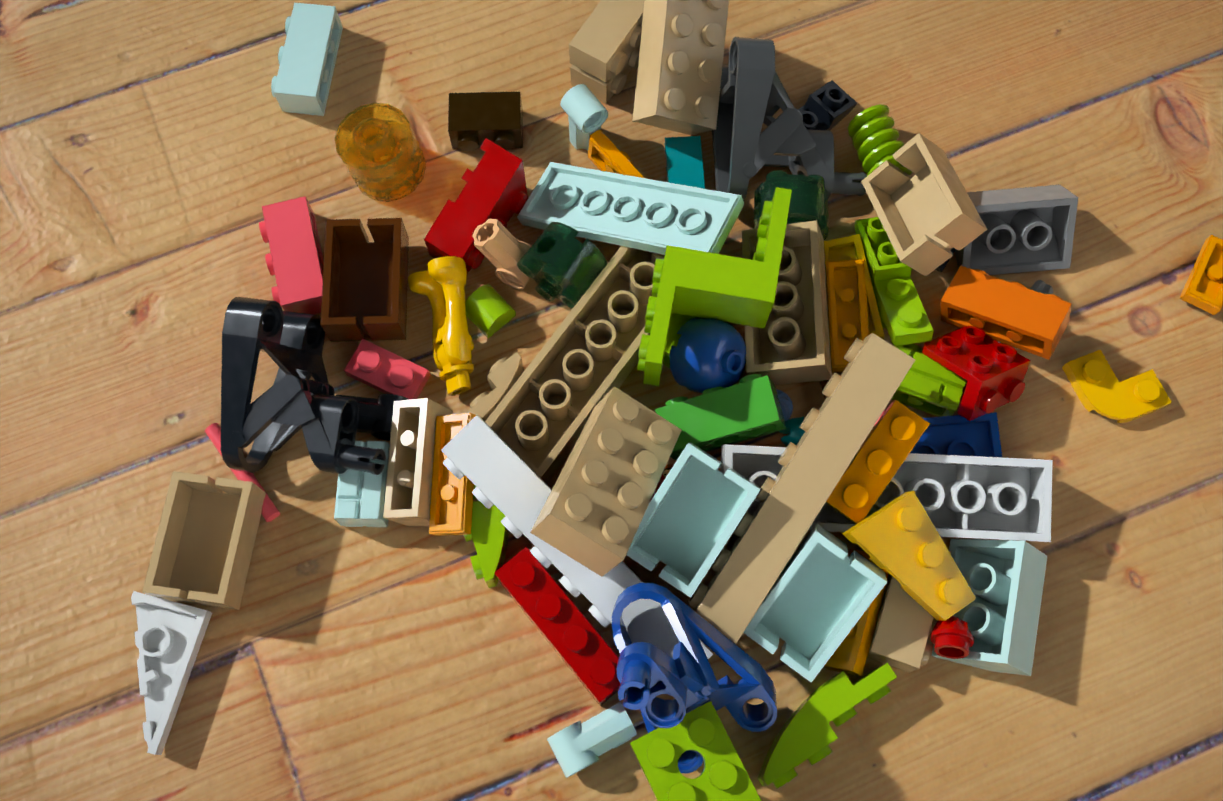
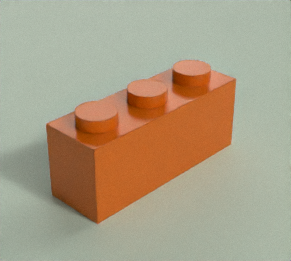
(1006, 311)

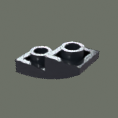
(826, 107)

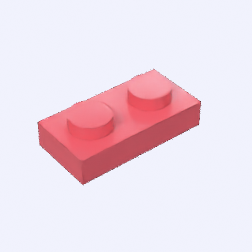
(386, 371)

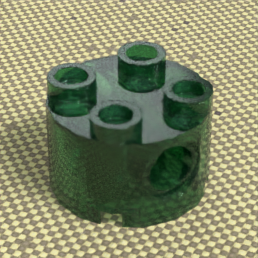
(807, 200)
(562, 264)

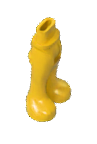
(451, 341)

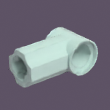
(584, 115)
(586, 741)

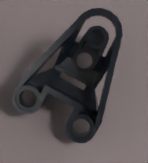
(293, 401)

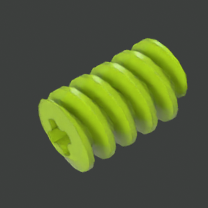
(875, 138)

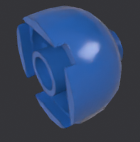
(707, 355)

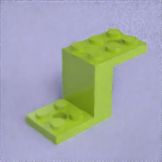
(714, 286)
(703, 732)

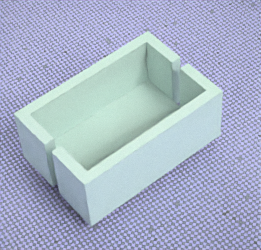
(691, 518)
(815, 602)

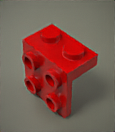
(991, 369)

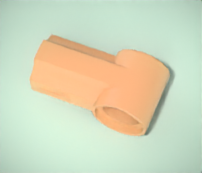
(502, 251)

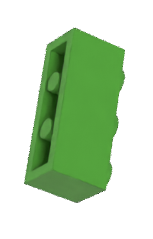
(725, 414)

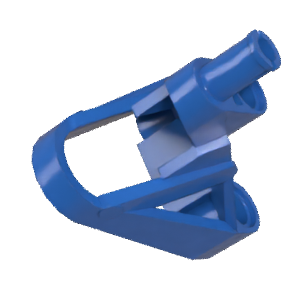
(688, 677)

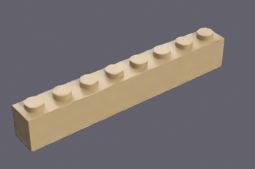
(801, 486)

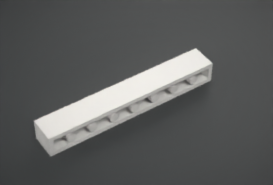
(520, 495)

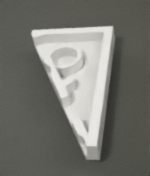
(168, 647)

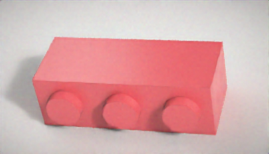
(294, 255)

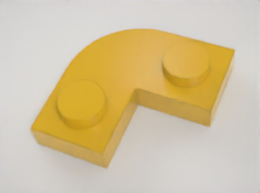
(1102, 392)

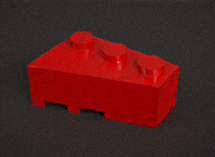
(491, 192)

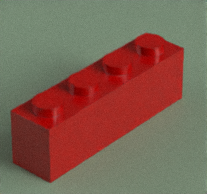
(561, 624)

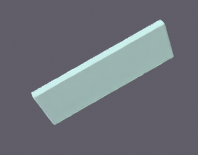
(631, 209)

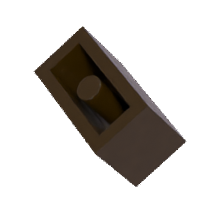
(483, 116)

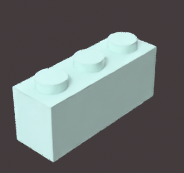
(307, 59)

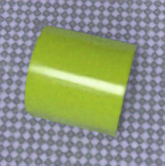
(488, 310)

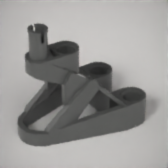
(747, 100)

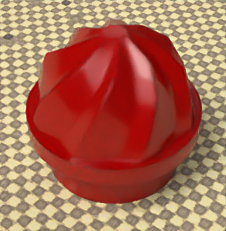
(952, 638)

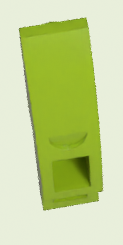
(893, 287)
(489, 540)
(808, 728)

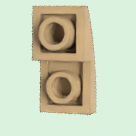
(501, 379)

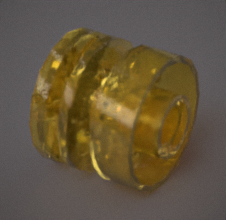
(380, 151)

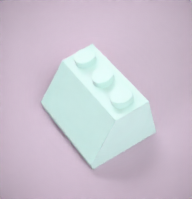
(1008, 594)

